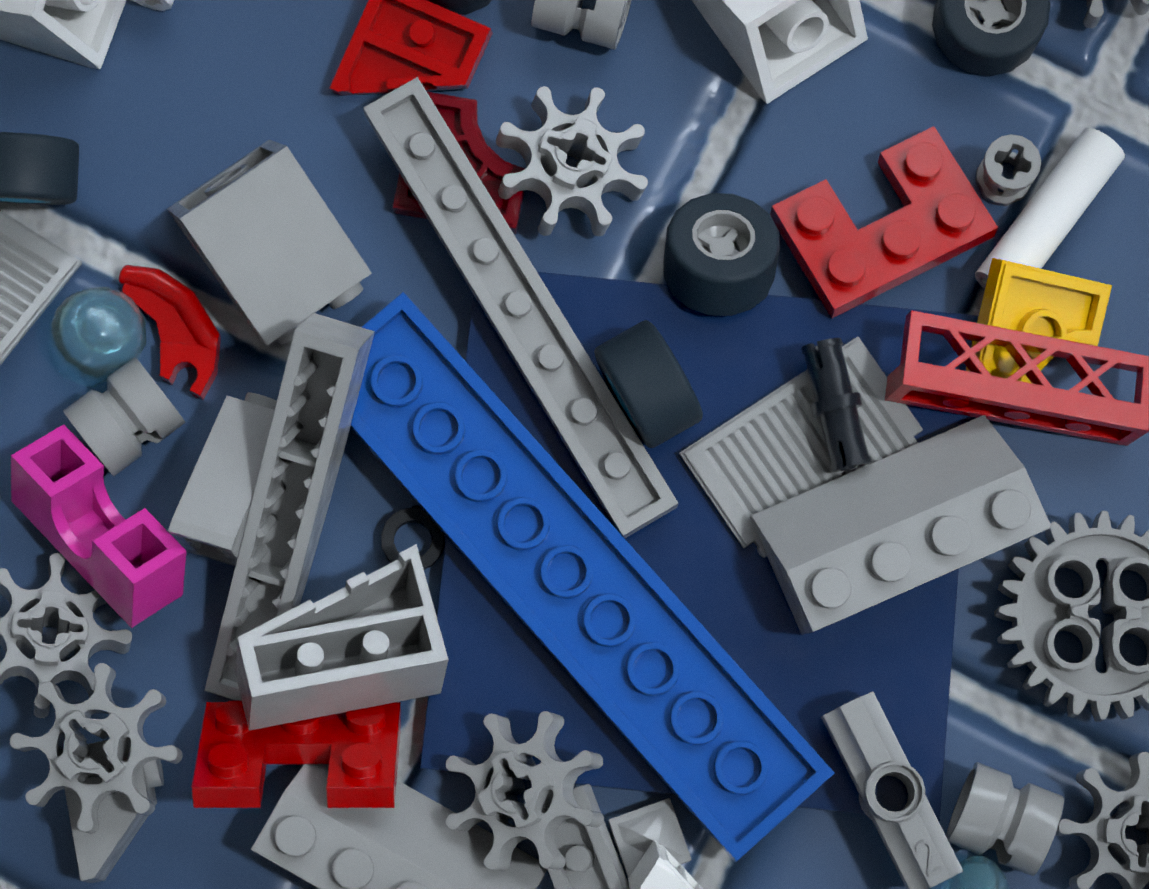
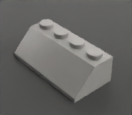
(899, 523)
(382, 845)

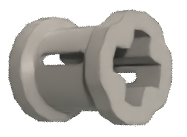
(1026, 168)

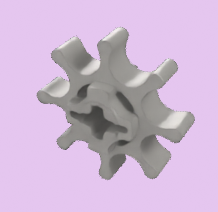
(580, 138)
(76, 633)
(70, 769)
(547, 802)
(1106, 835)

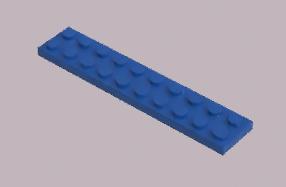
(579, 585)

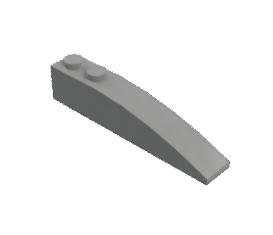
(292, 483)

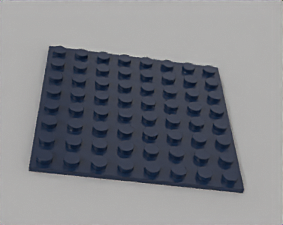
(732, 362)

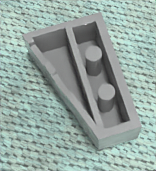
(347, 651)

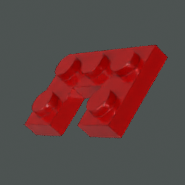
(856, 265)
(355, 744)

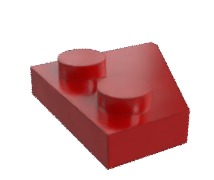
(409, 41)

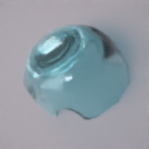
(95, 334)

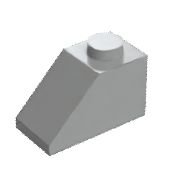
(116, 817)

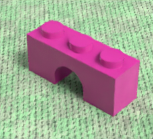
(125, 560)

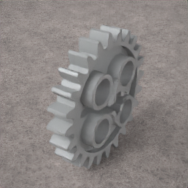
(1043, 611)

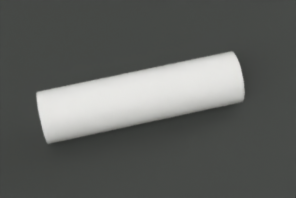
(1057, 202)

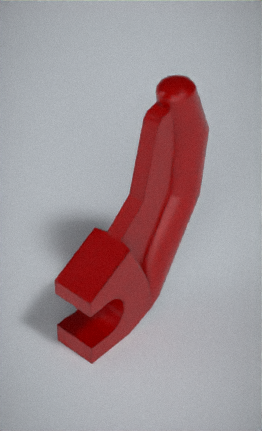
(182, 323)

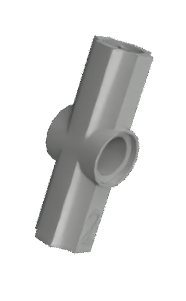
(872, 752)

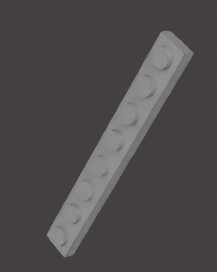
(520, 308)

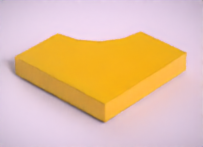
(1038, 304)

